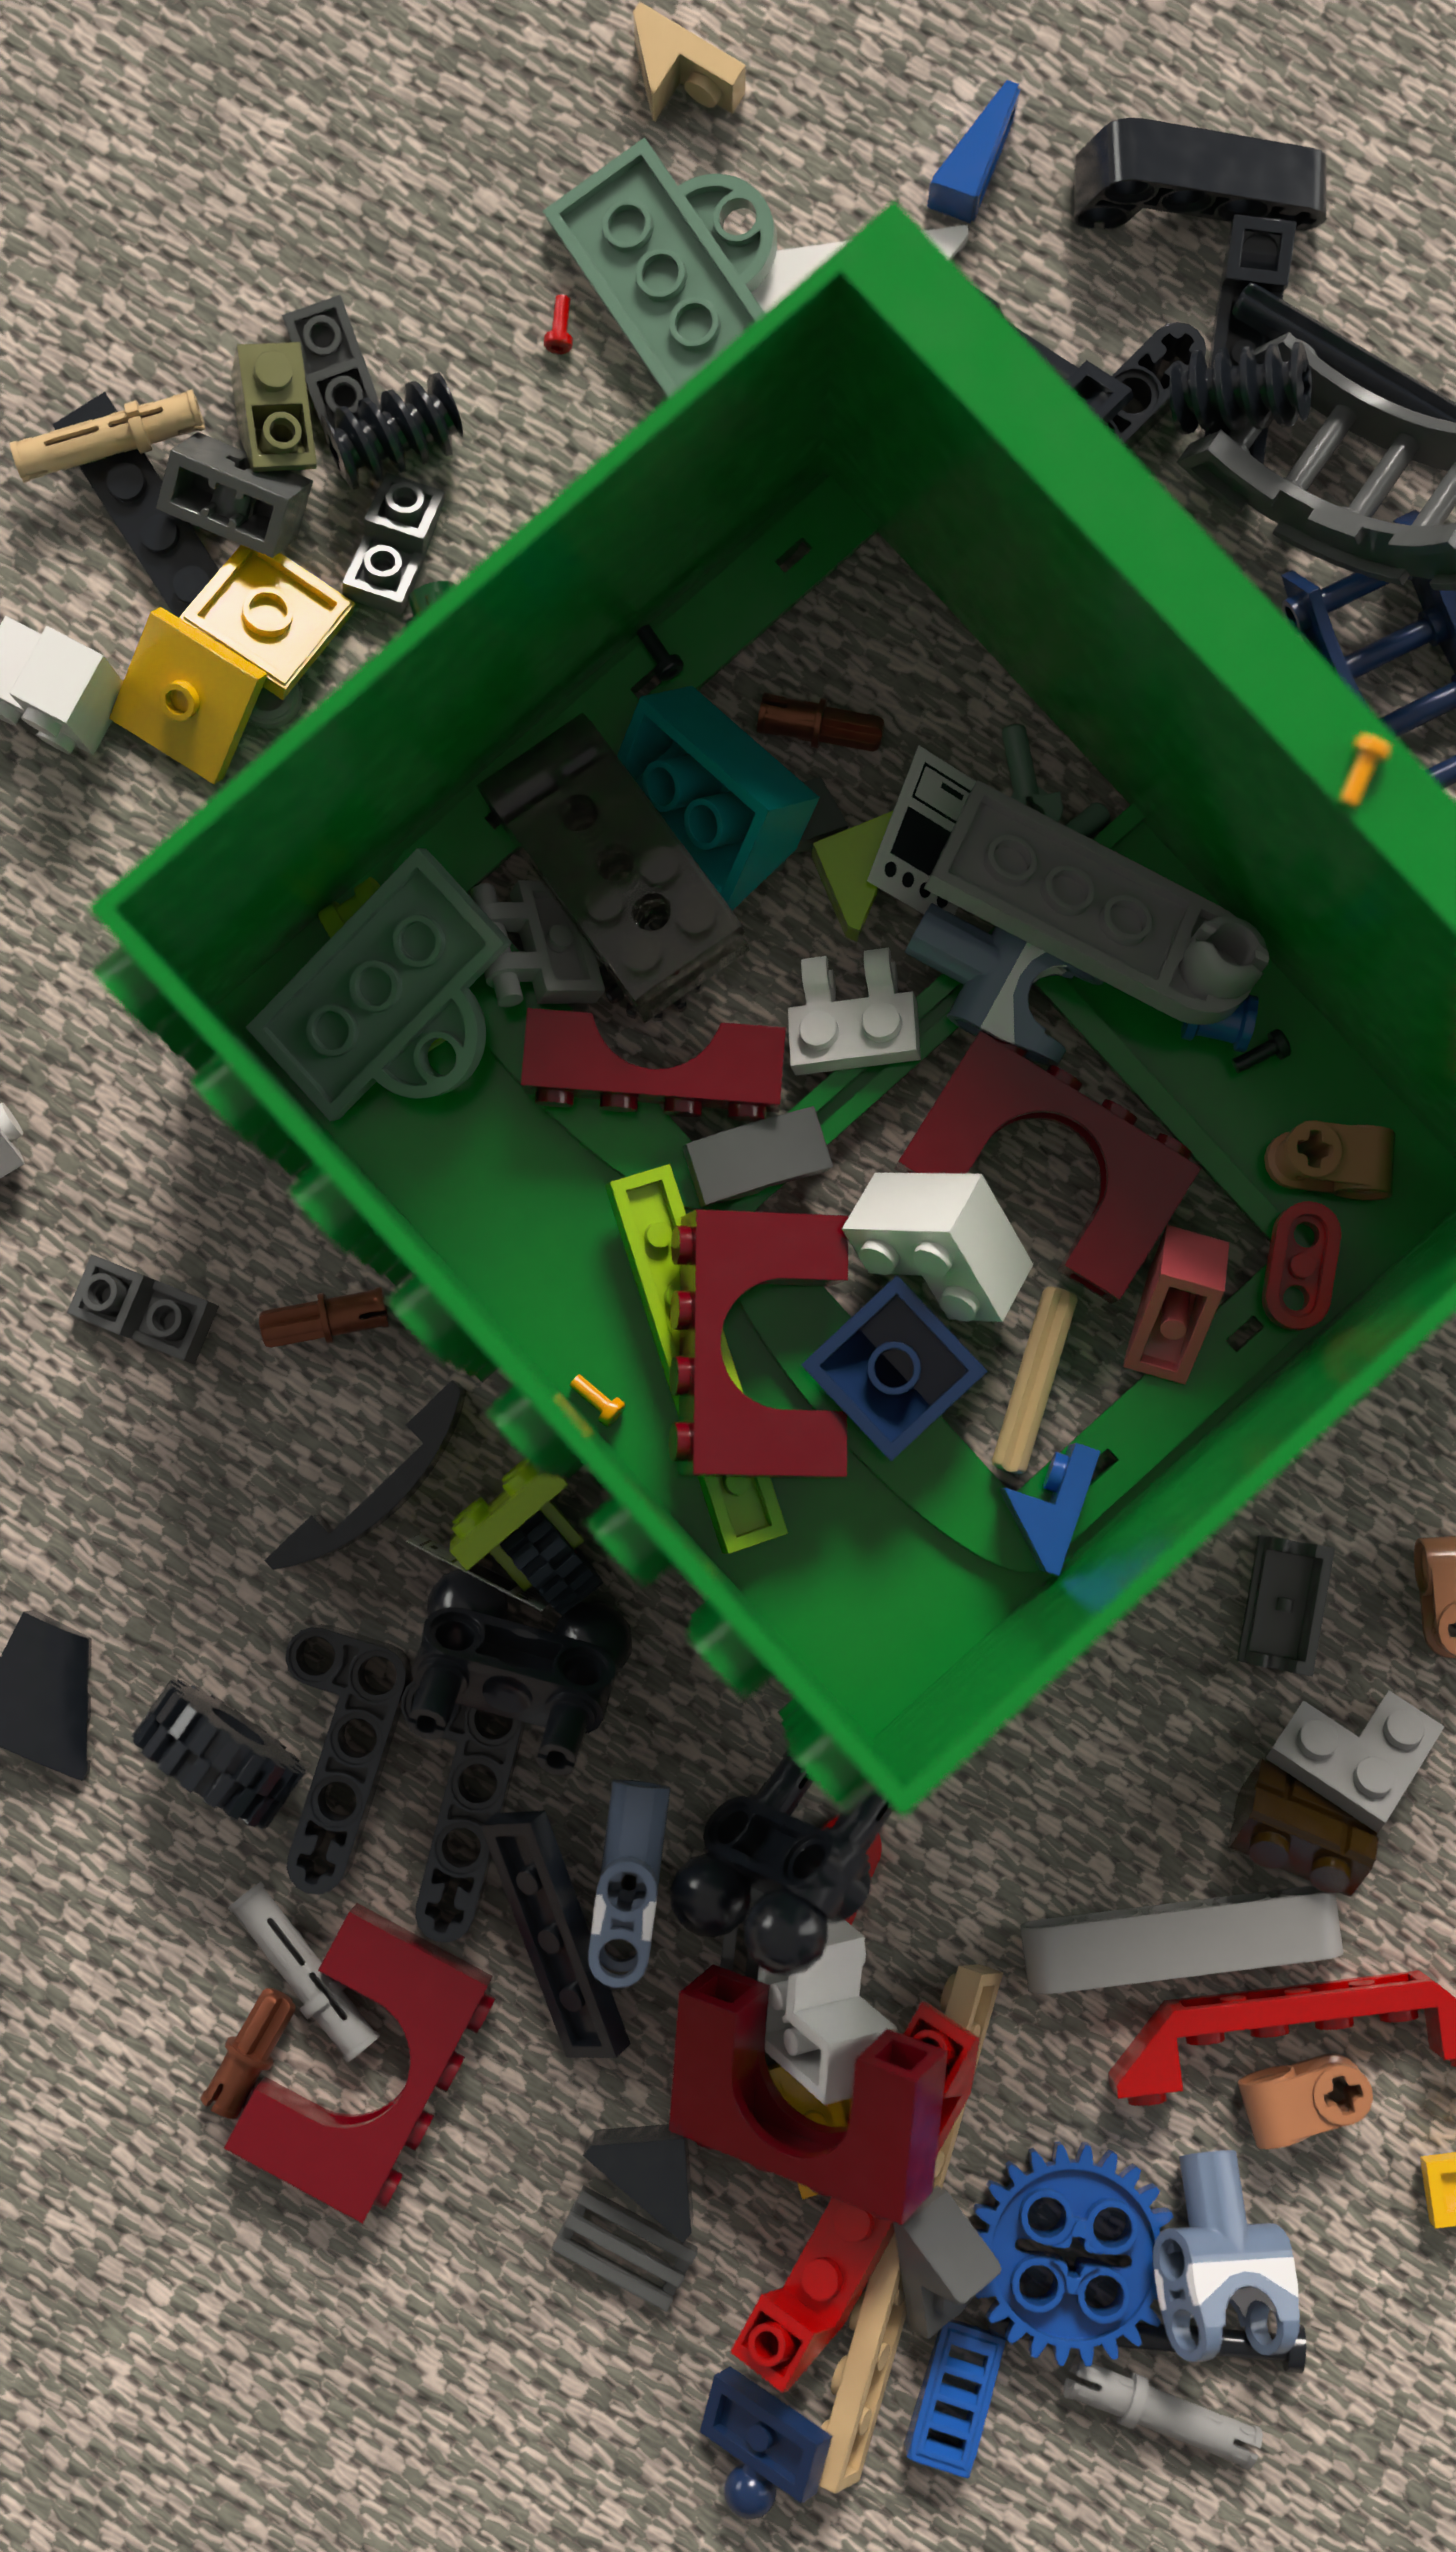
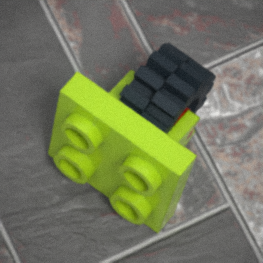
(527, 1538)

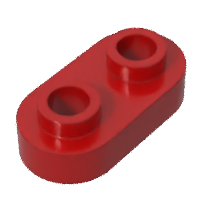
(1305, 1268)

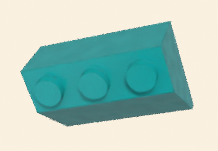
(716, 789)

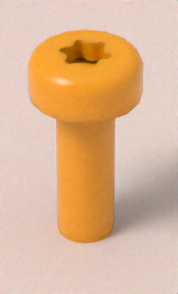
(1370, 751)
(609, 1409)

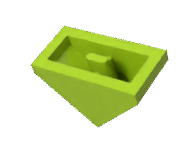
(844, 868)

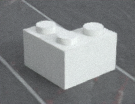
(55, 686)
(948, 1234)
(820, 2020)

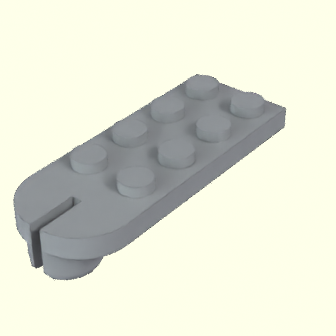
(1097, 910)

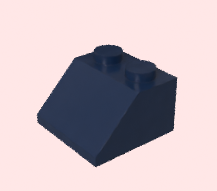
(894, 1368)

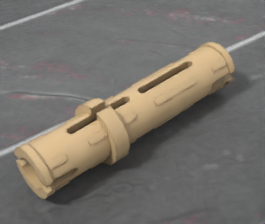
(98, 438)

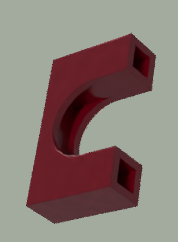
(1137, 1174)
(718, 1424)
(732, 2106)
(352, 2156)

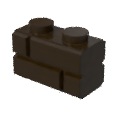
(1301, 1832)

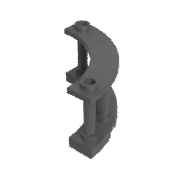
(1331, 532)

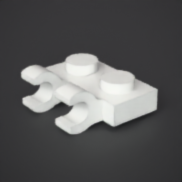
(854, 1031)

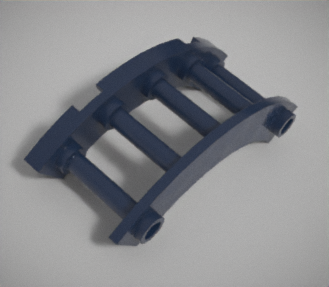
(1308, 613)

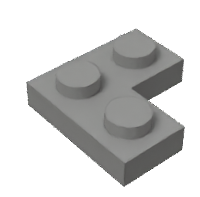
(1355, 1772)

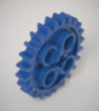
(1062, 2314)

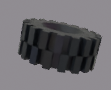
(218, 1754)

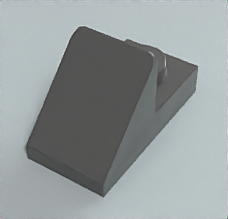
(941, 2263)

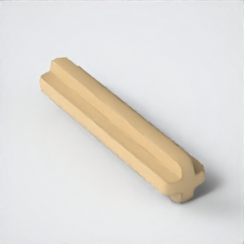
(1034, 1380)

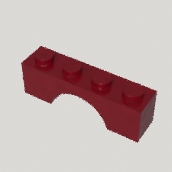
(734, 1072)

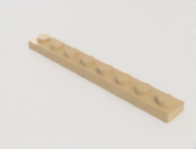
(881, 2309)

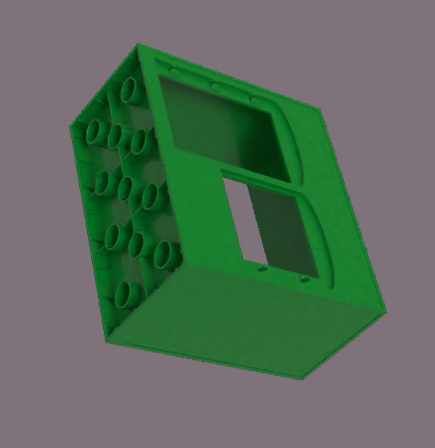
(844, 413)

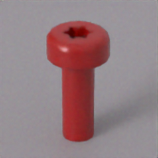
(558, 339)

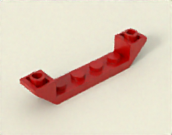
(1152, 2060)
(802, 2317)

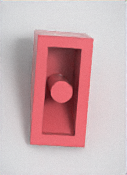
(1177, 1304)

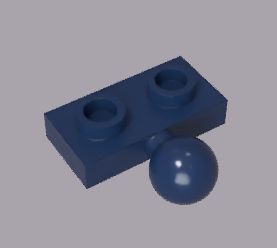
(770, 2440)

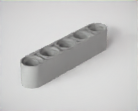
(1181, 1940)

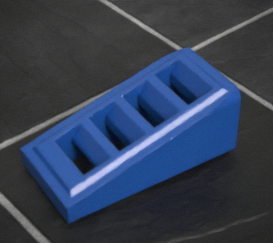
(966, 173)
(937, 2453)

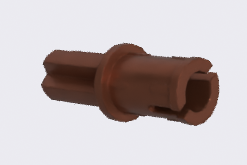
(819, 723)
(324, 1318)
(249, 2053)

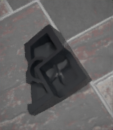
(46, 1694)

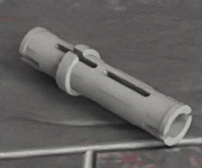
(299, 1967)
(1162, 2412)

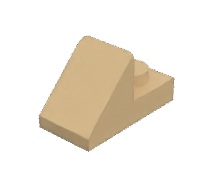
(678, 56)

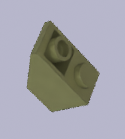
(273, 407)

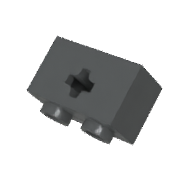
(219, 492)

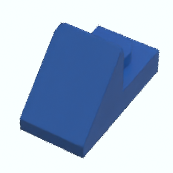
(1051, 1524)

